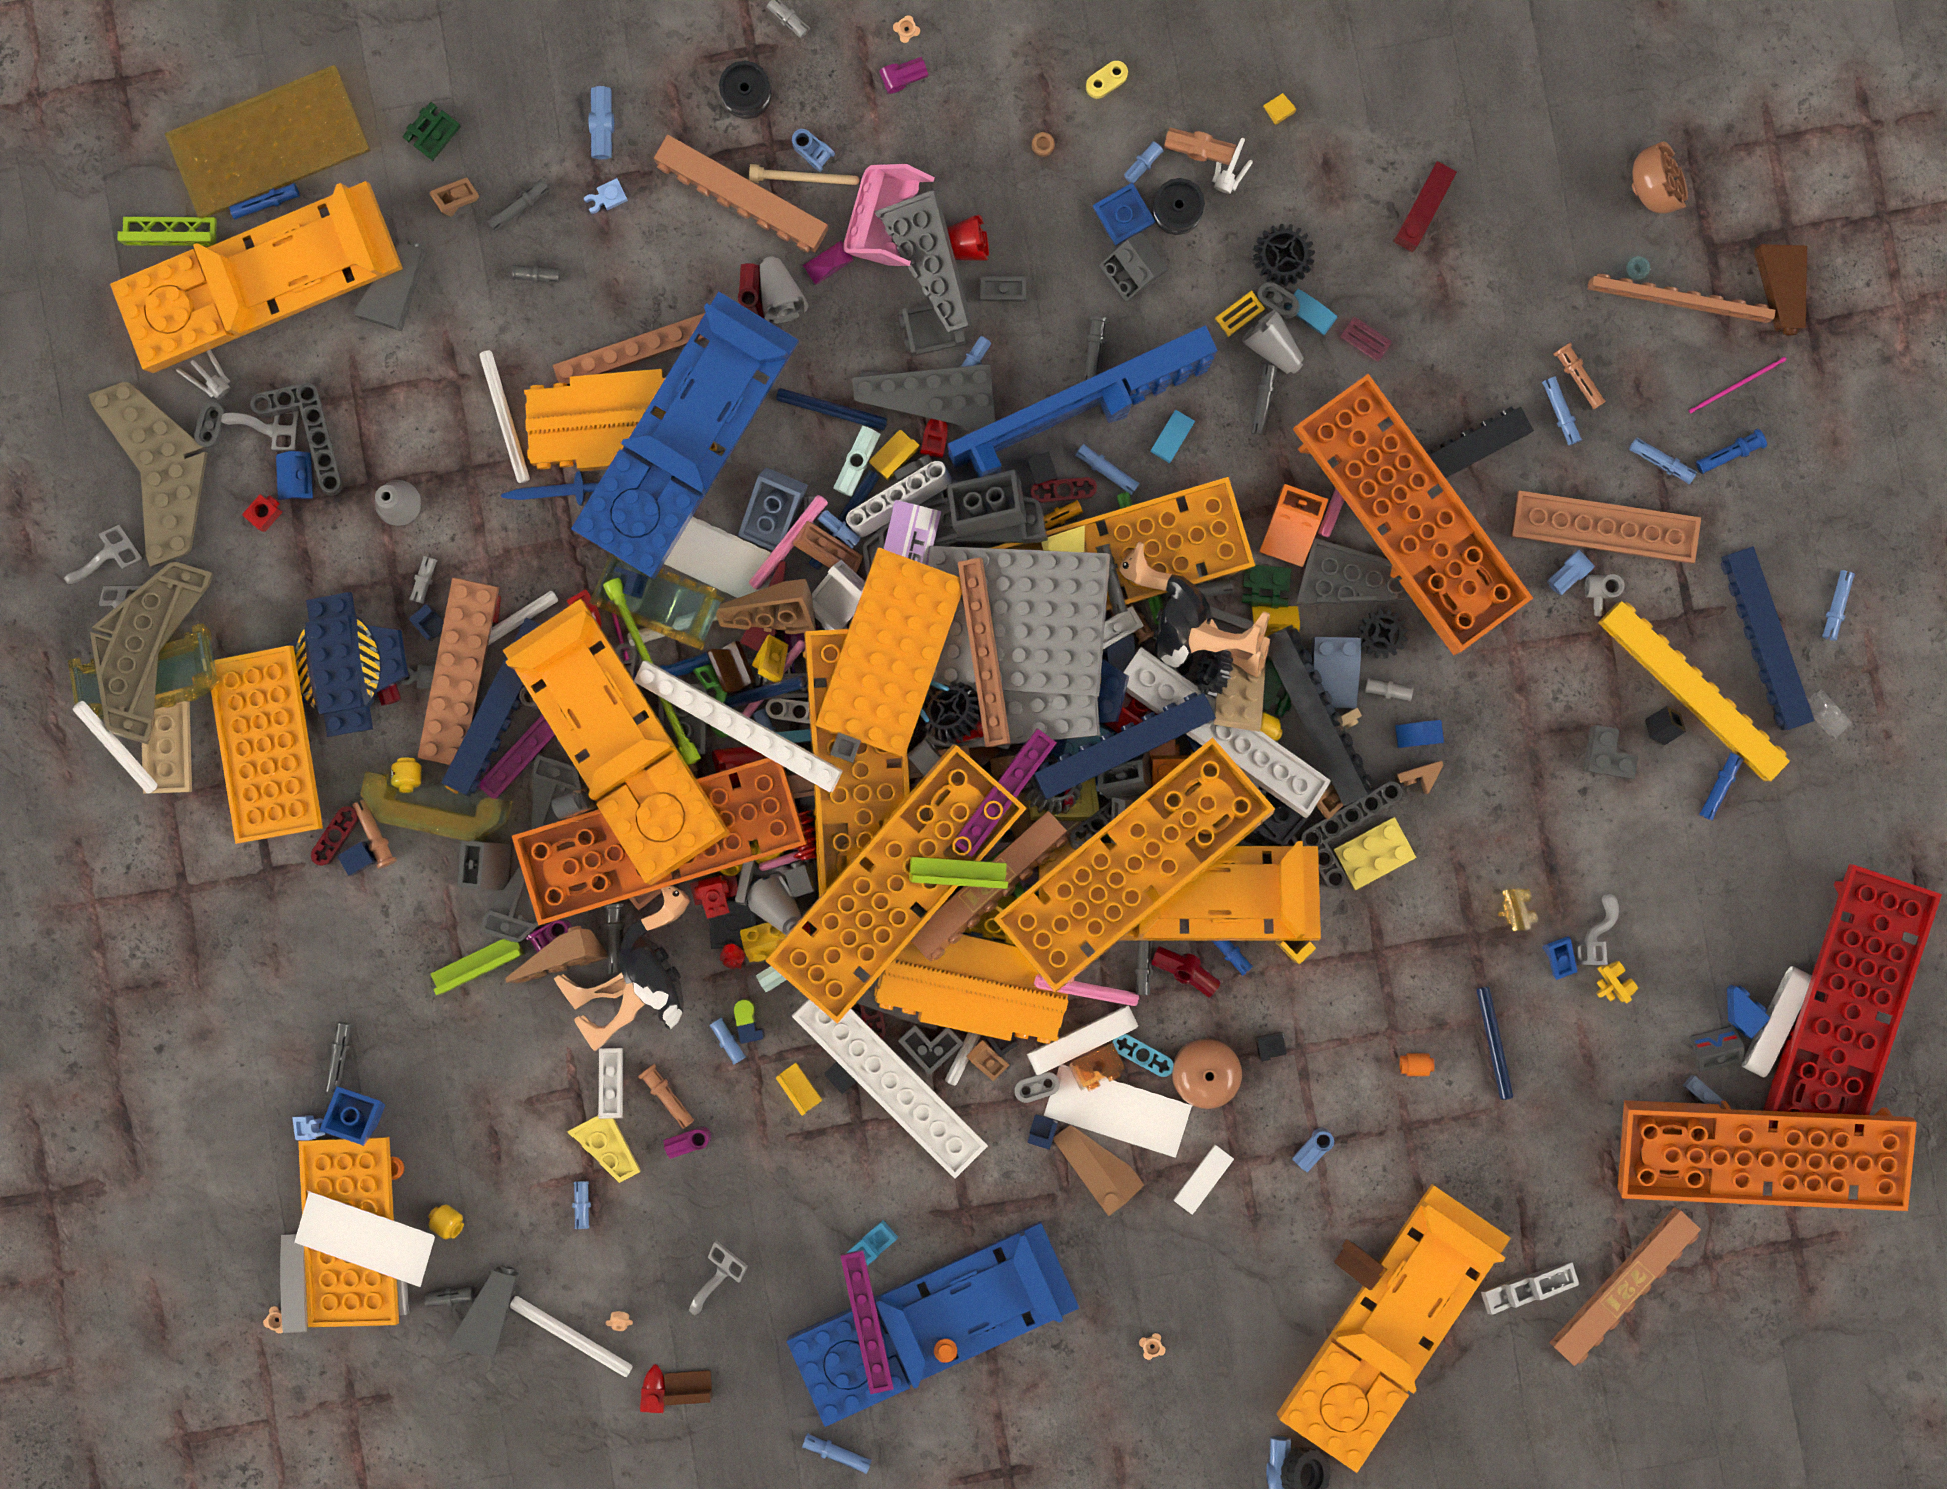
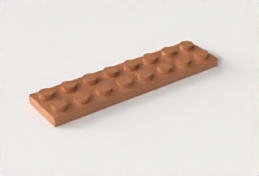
(1606, 527)
(458, 669)

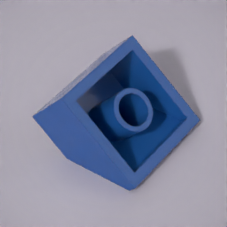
(352, 1116)

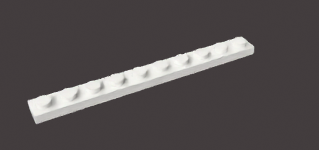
(738, 726)

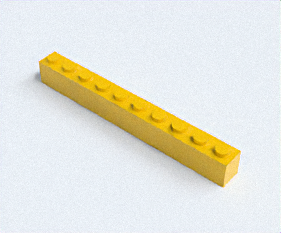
(1693, 691)

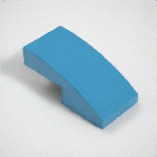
(1313, 313)
(1172, 436)
(875, 1241)

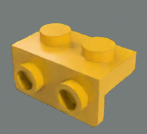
(760, 941)

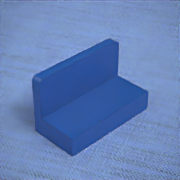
(294, 475)

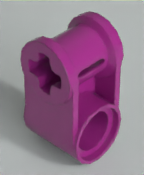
(546, 934)

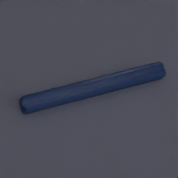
(831, 409)
(857, 499)
(766, 692)
(1494, 1043)

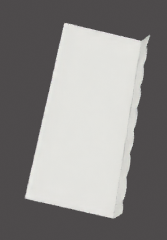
(718, 558)
(1120, 1113)
(364, 1239)

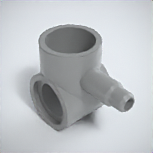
(1596, 588)

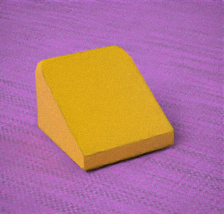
(1279, 108)

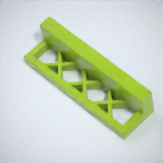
(168, 237)
(958, 872)
(475, 965)

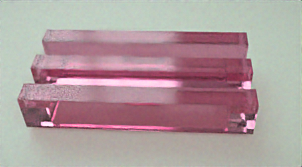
(1362, 347)

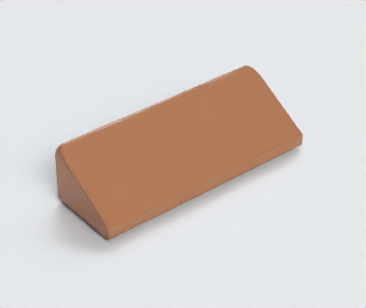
(825, 547)

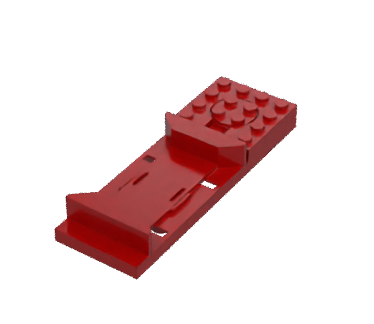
(1862, 969)

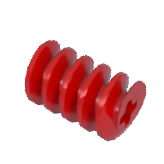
(809, 850)

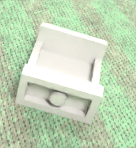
(837, 596)

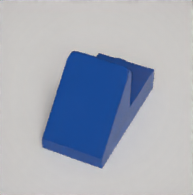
(1561, 957)

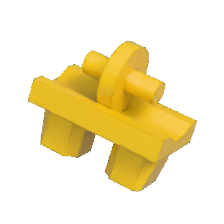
(1610, 973)

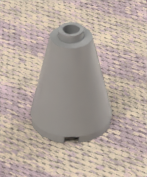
(779, 292)
(1274, 343)
(397, 502)
(773, 904)

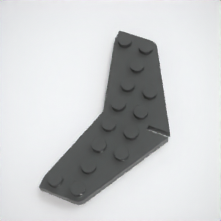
(1030, 532)
(513, 913)

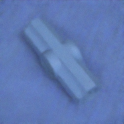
(601, 122)
(1279, 1450)

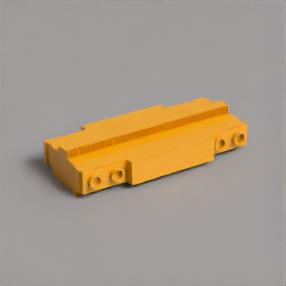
(588, 417)
(973, 989)

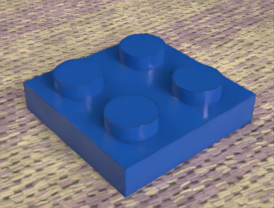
(1124, 214)

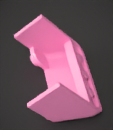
(878, 189)

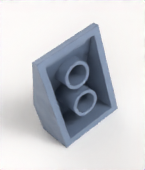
(772, 508)
(1339, 666)

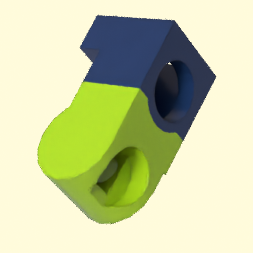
(745, 1021)

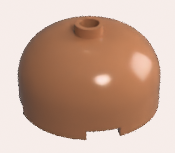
(1654, 179)
(1200, 1058)

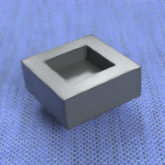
(845, 747)

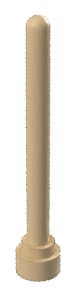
(759, 174)

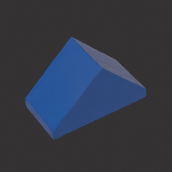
(1419, 733)

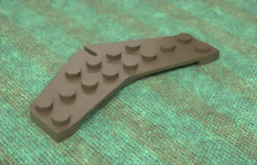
(168, 478)
(139, 630)

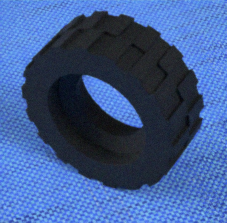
(1293, 1465)

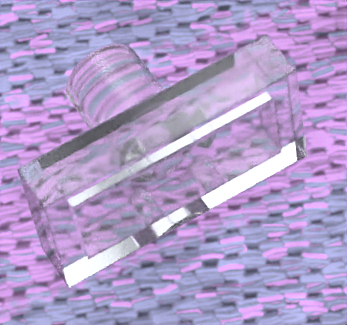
(1828, 714)

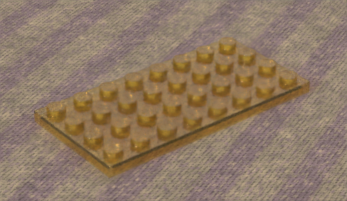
(267, 141)

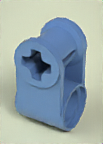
(815, 152)

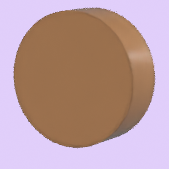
(1043, 144)

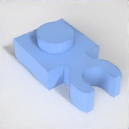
(609, 194)
(307, 1127)

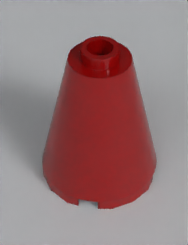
(969, 239)
(734, 757)

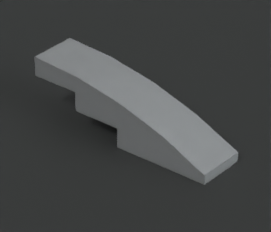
(293, 1286)
(1530, 1288)

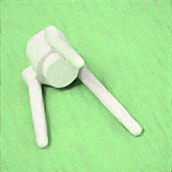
(1225, 181)

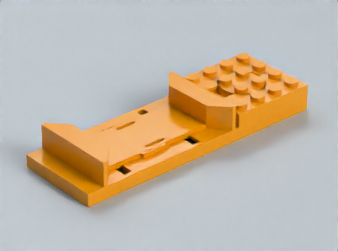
(224, 288)
(1171, 538)
(631, 767)
(866, 787)
(1159, 845)
(1234, 898)
(866, 913)
(1375, 1355)

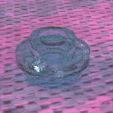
(1643, 263)

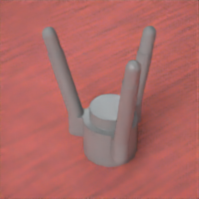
(217, 386)

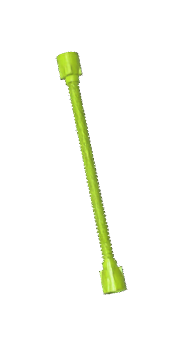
(614, 589)

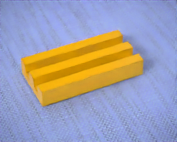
(1224, 325)

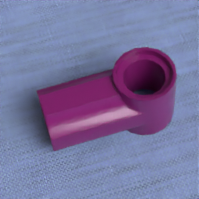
(898, 76)
(685, 1142)

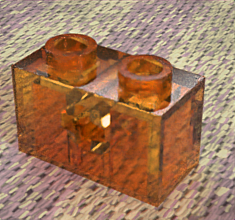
(1107, 1058)

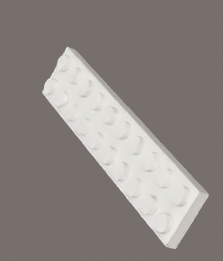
(1253, 751)
(894, 1086)

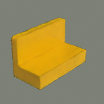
(894, 454)
(1278, 618)
(1300, 953)
(798, 1088)

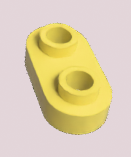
(1107, 79)

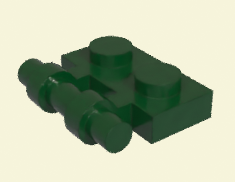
(437, 133)
(1266, 578)
(1271, 687)

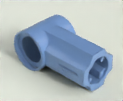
(1575, 568)
(1312, 1151)

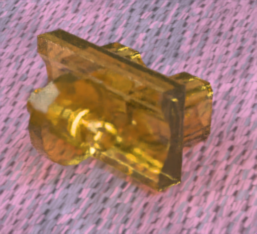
(1515, 909)

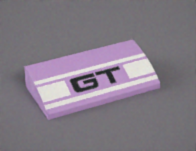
(912, 531)

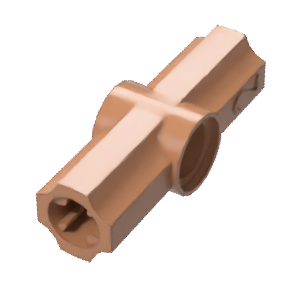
(1199, 146)

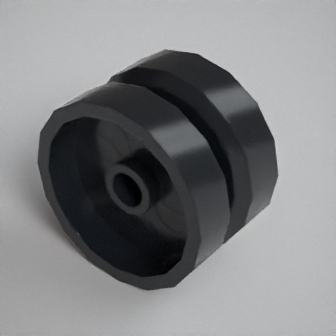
(740, 77)
(1176, 220)

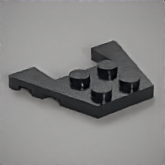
(1281, 825)

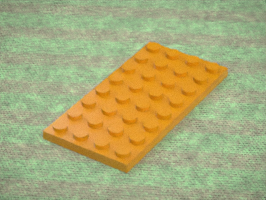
(890, 652)
(265, 745)
(359, 1177)

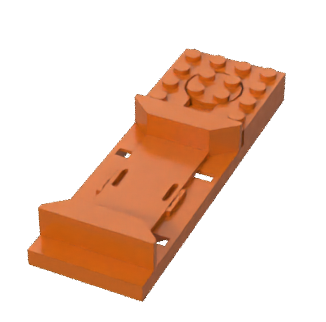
(1431, 543)
(584, 866)
(1728, 1153)

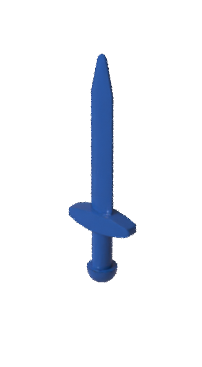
(578, 489)

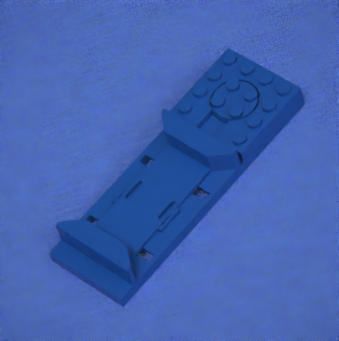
(1112, 390)
(668, 462)
(969, 1303)

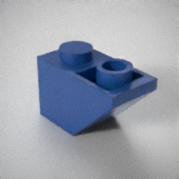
(1744, 1013)

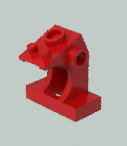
(713, 894)

